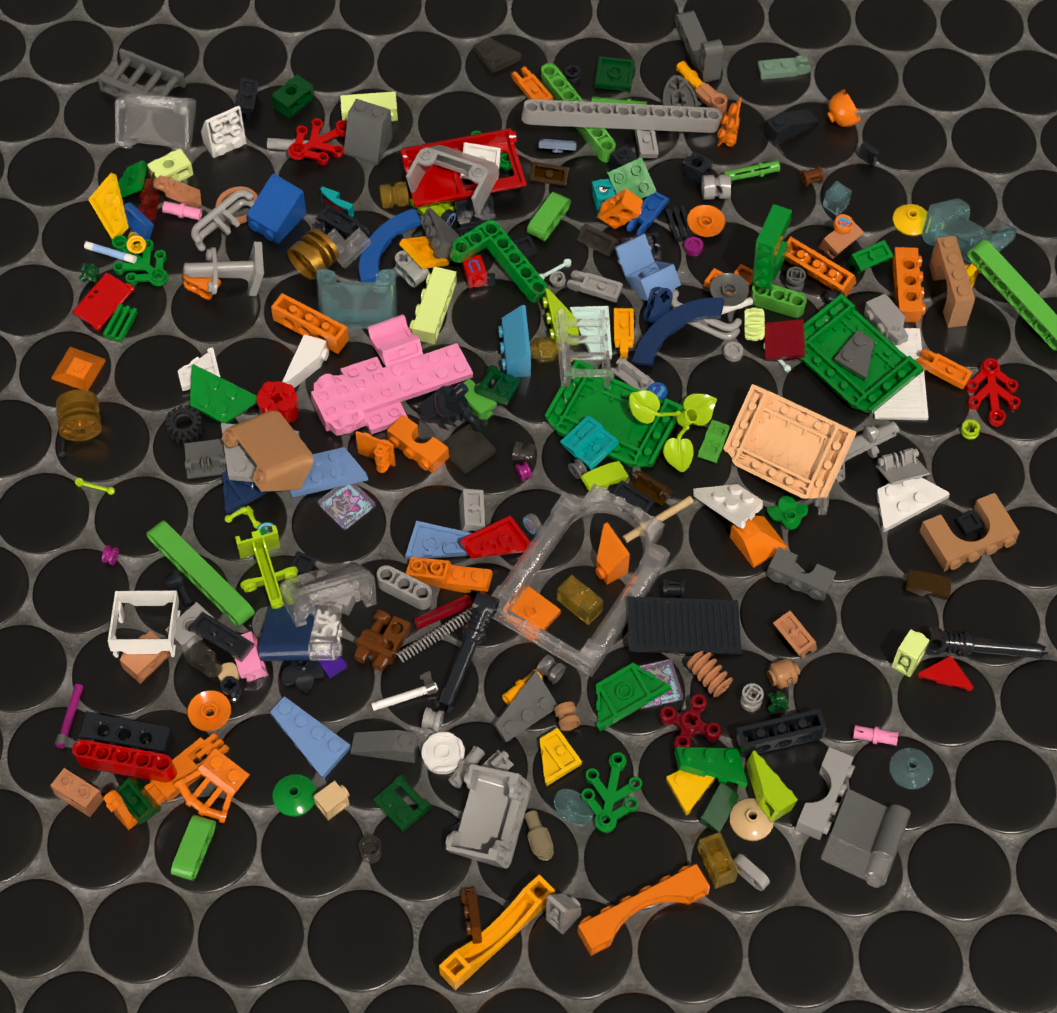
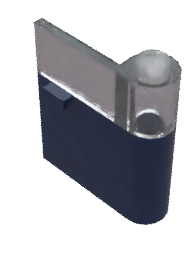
(309, 642)

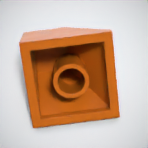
(78, 369)
(757, 540)
(612, 556)

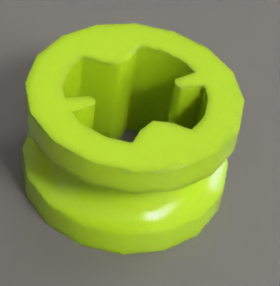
(970, 423)

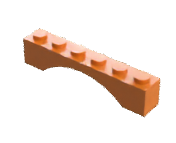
(683, 887)

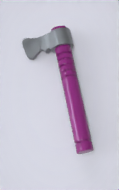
(62, 739)

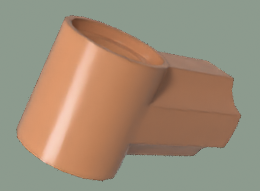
(712, 98)

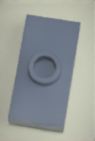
(557, 145)

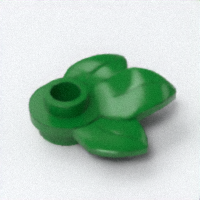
(788, 512)

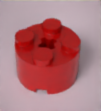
(278, 397)

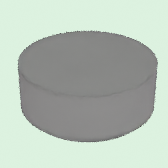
(733, 351)

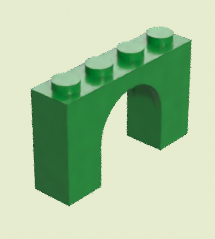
(770, 248)

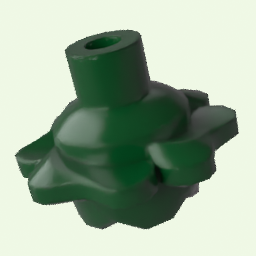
(89, 272)
(778, 701)

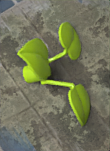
(697, 411)

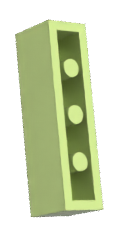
(434, 304)

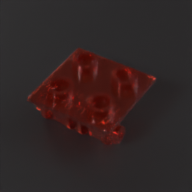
(150, 199)

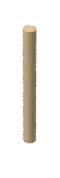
(662, 516)

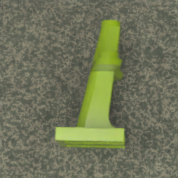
(259, 546)

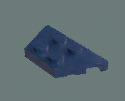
(238, 493)

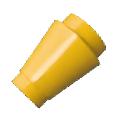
(135, 243)

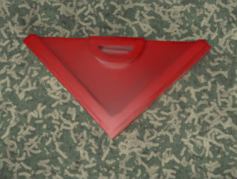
(947, 673)

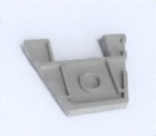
(238, 461)

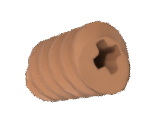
(709, 674)

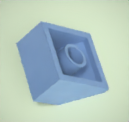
(655, 275)

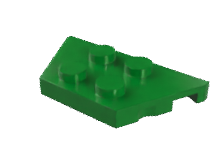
(217, 396)
(626, 693)

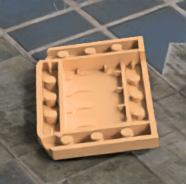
(788, 444)

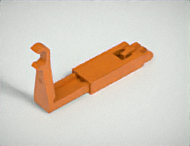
(165, 790)

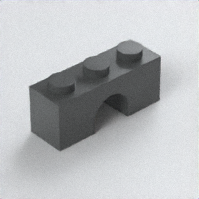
(814, 584)

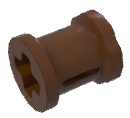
(812, 176)

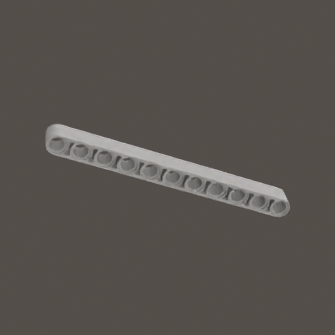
(621, 116)

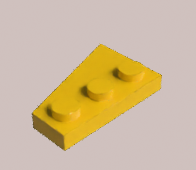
(109, 206)

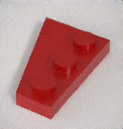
(496, 539)

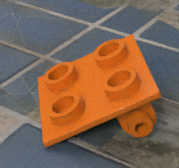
(729, 125)
(376, 449)

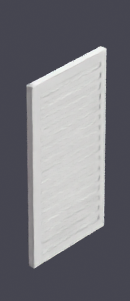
(910, 401)

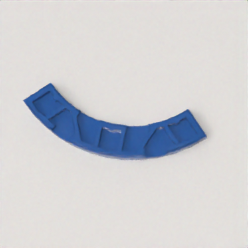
(381, 239)

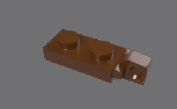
(471, 909)

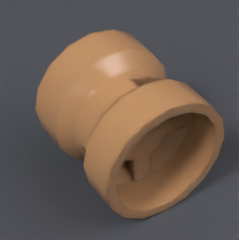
(567, 718)

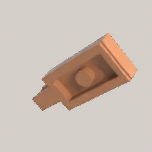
(178, 191)

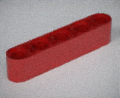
(115, 759)

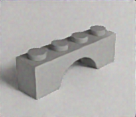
(815, 815)

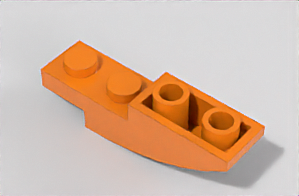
(447, 576)

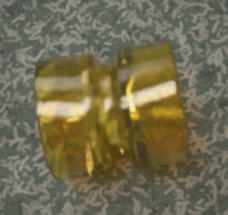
(394, 195)

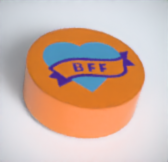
(843, 224)

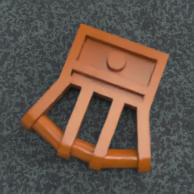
(222, 774)

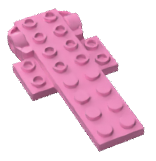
(372, 394)

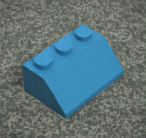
(515, 343)

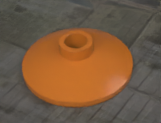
(706, 215)
(209, 702)

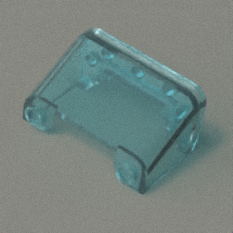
(952, 219)
(358, 302)

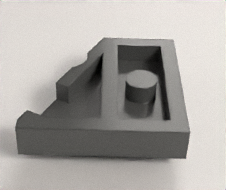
(857, 355)

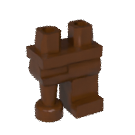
(382, 646)

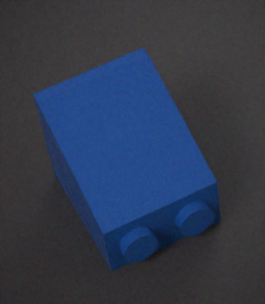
(277, 209)

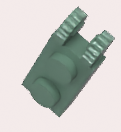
(783, 67)

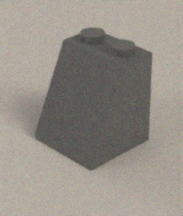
(368, 131)

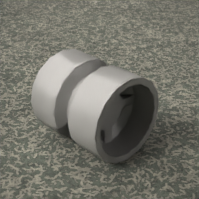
(709, 188)

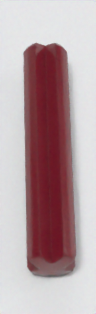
(442, 612)

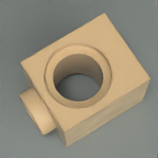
(332, 799)

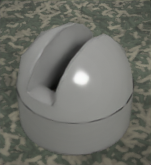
(554, 279)

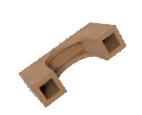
(949, 265)
(953, 552)

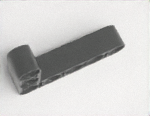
(704, 54)

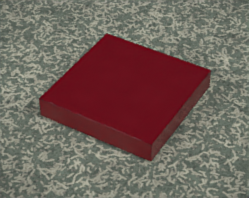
(784, 340)

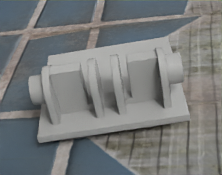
(901, 467)

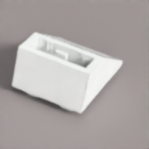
(224, 132)

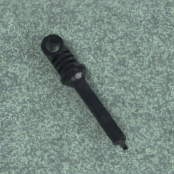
(484, 608)
(965, 644)

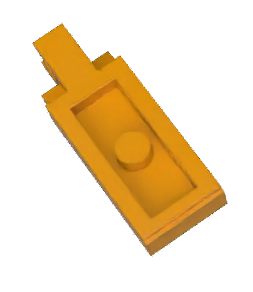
(623, 330)

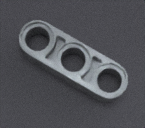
(408, 595)

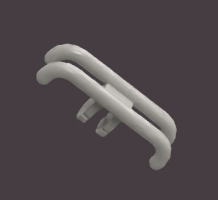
(219, 215)
(704, 324)

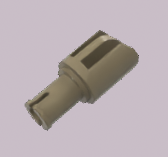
(539, 837)

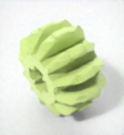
(754, 324)

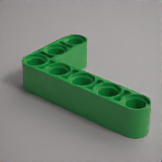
(502, 255)

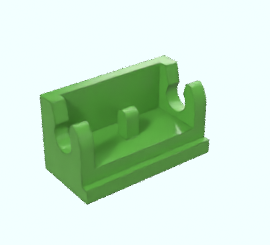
(479, 404)

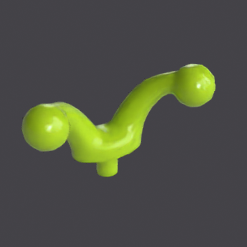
(246, 511)

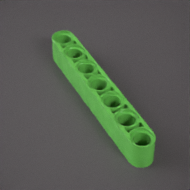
(561, 90)
(1015, 290)
(200, 573)

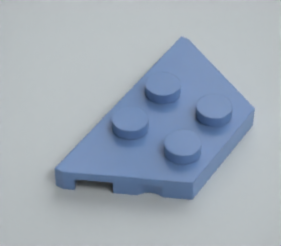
(331, 470)

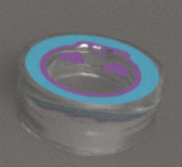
(532, 523)

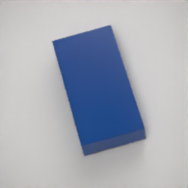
(137, 221)

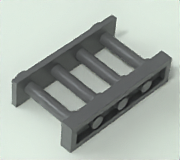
(113, 86)

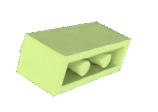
(384, 99)

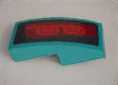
(332, 197)

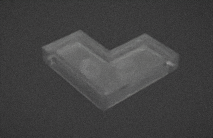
(351, 247)

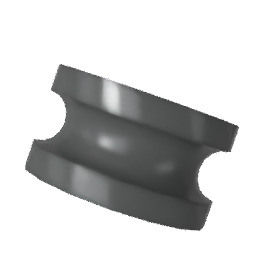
(577, 468)

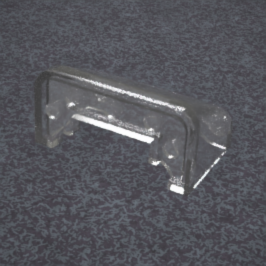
(154, 121)
(325, 585)

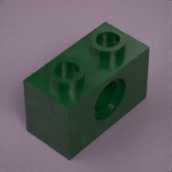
(293, 96)

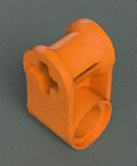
(198, 285)

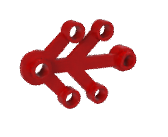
(316, 142)
(993, 390)

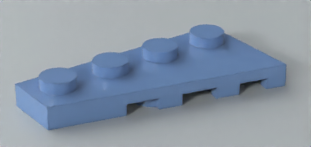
(315, 741)

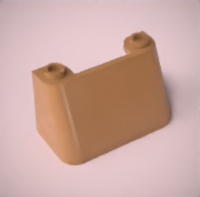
(275, 448)

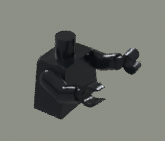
(450, 404)

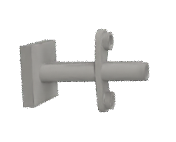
(249, 270)
(868, 442)

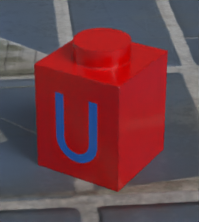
(474, 271)

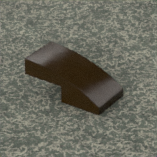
(928, 583)

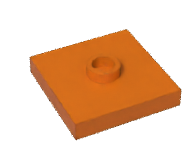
(536, 609)

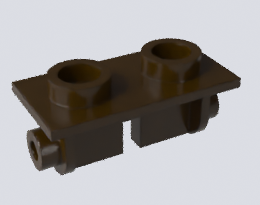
(650, 487)

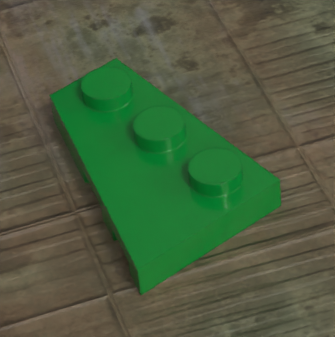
(714, 762)

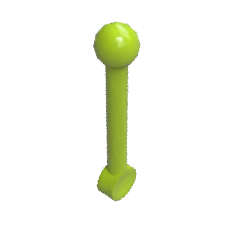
(79, 482)

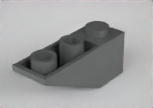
(439, 234)

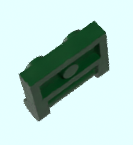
(503, 389)
(396, 808)

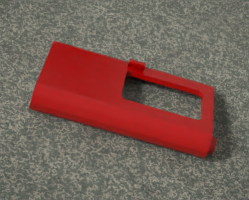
(445, 185)

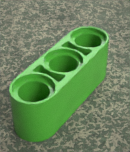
(548, 216)
(789, 303)
(193, 847)

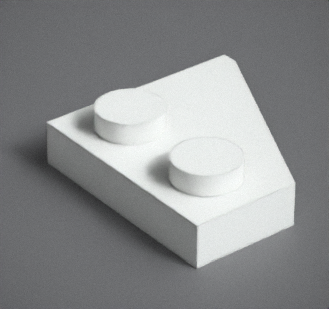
(206, 362)

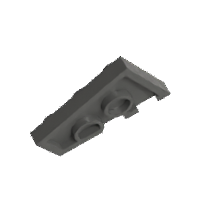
(526, 708)

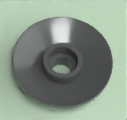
(730, 283)

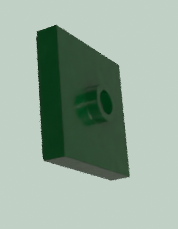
(614, 74)

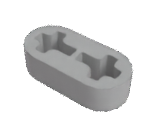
(751, 872)

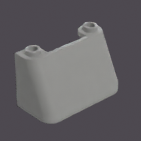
(491, 816)

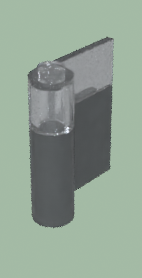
(866, 837)

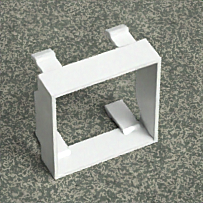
(143, 646)

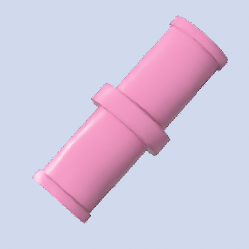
(182, 210)
(875, 735)

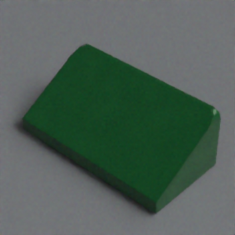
(138, 800)
(719, 808)

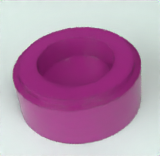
(693, 246)

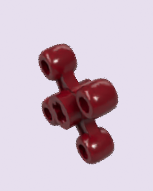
(693, 717)

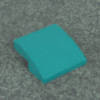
(589, 442)

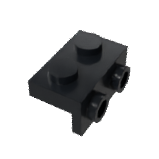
(466, 214)

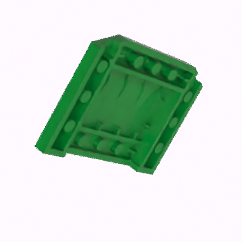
(826, 337)
(609, 405)

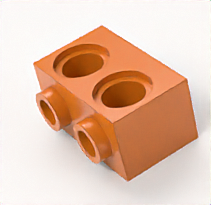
(620, 209)

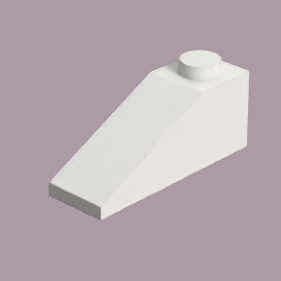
(306, 360)

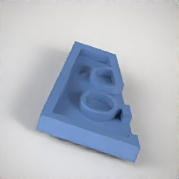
(435, 542)

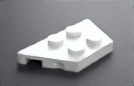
(907, 500)
(730, 502)

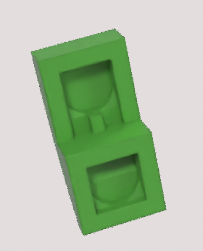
(714, 441)

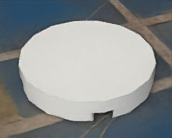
(442, 752)

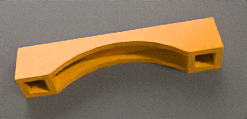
(521, 911)

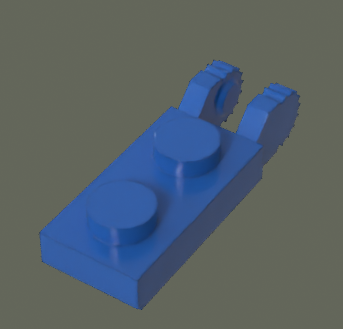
(651, 209)

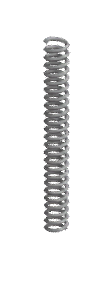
(431, 635)

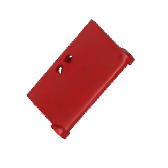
(104, 303)

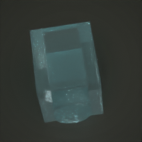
(837, 198)

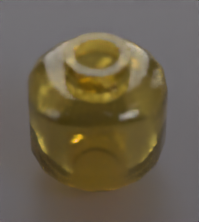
(544, 349)

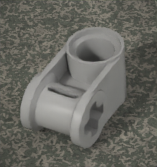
(409, 269)

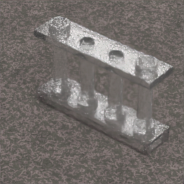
(566, 355)

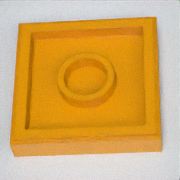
(422, 253)

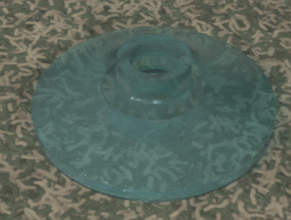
(905, 775)
(572, 808)

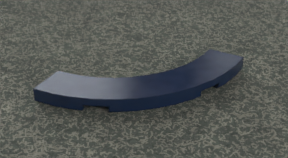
(671, 322)

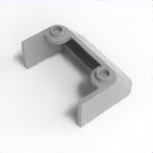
(479, 170)

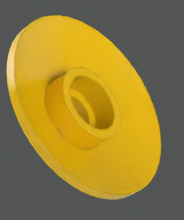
(906, 223)

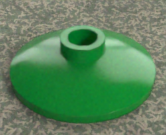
(294, 804)

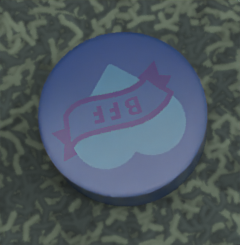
(659, 390)

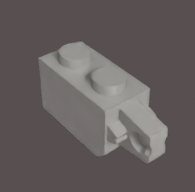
(886, 318)

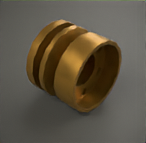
(313, 253)
(78, 415)

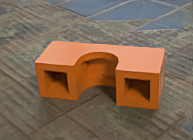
(428, 455)

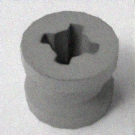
(432, 719)

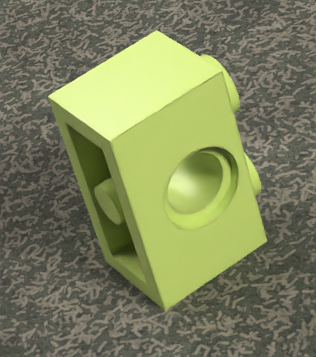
(173, 165)
(910, 652)

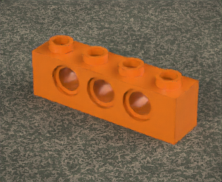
(819, 267)
(907, 271)
(309, 322)

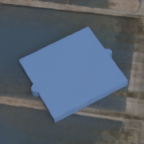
(634, 254)

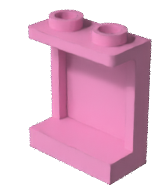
(394, 341)

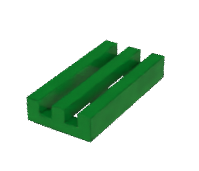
(126, 310)

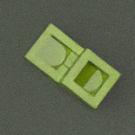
(605, 475)

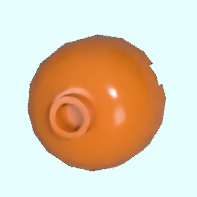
(843, 110)

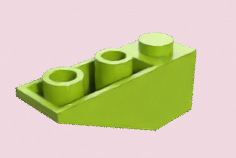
(552, 304)
(769, 790)

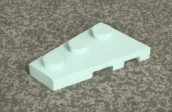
(592, 312)

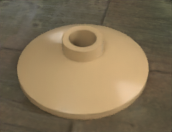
(749, 828)

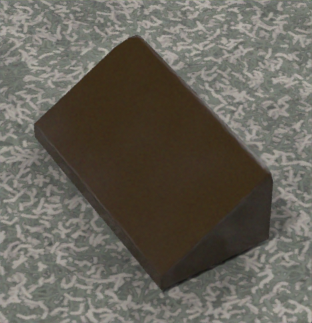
(549, 173)

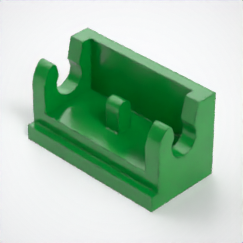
(870, 257)

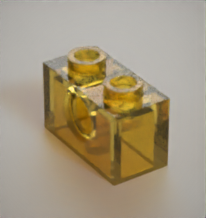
(580, 599)
(717, 860)

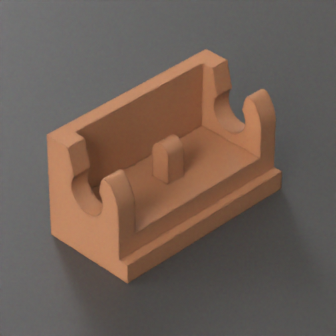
(838, 242)
(795, 634)

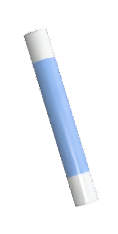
(110, 252)

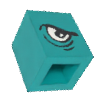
(601, 191)

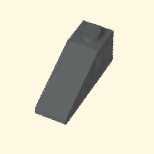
(386, 745)

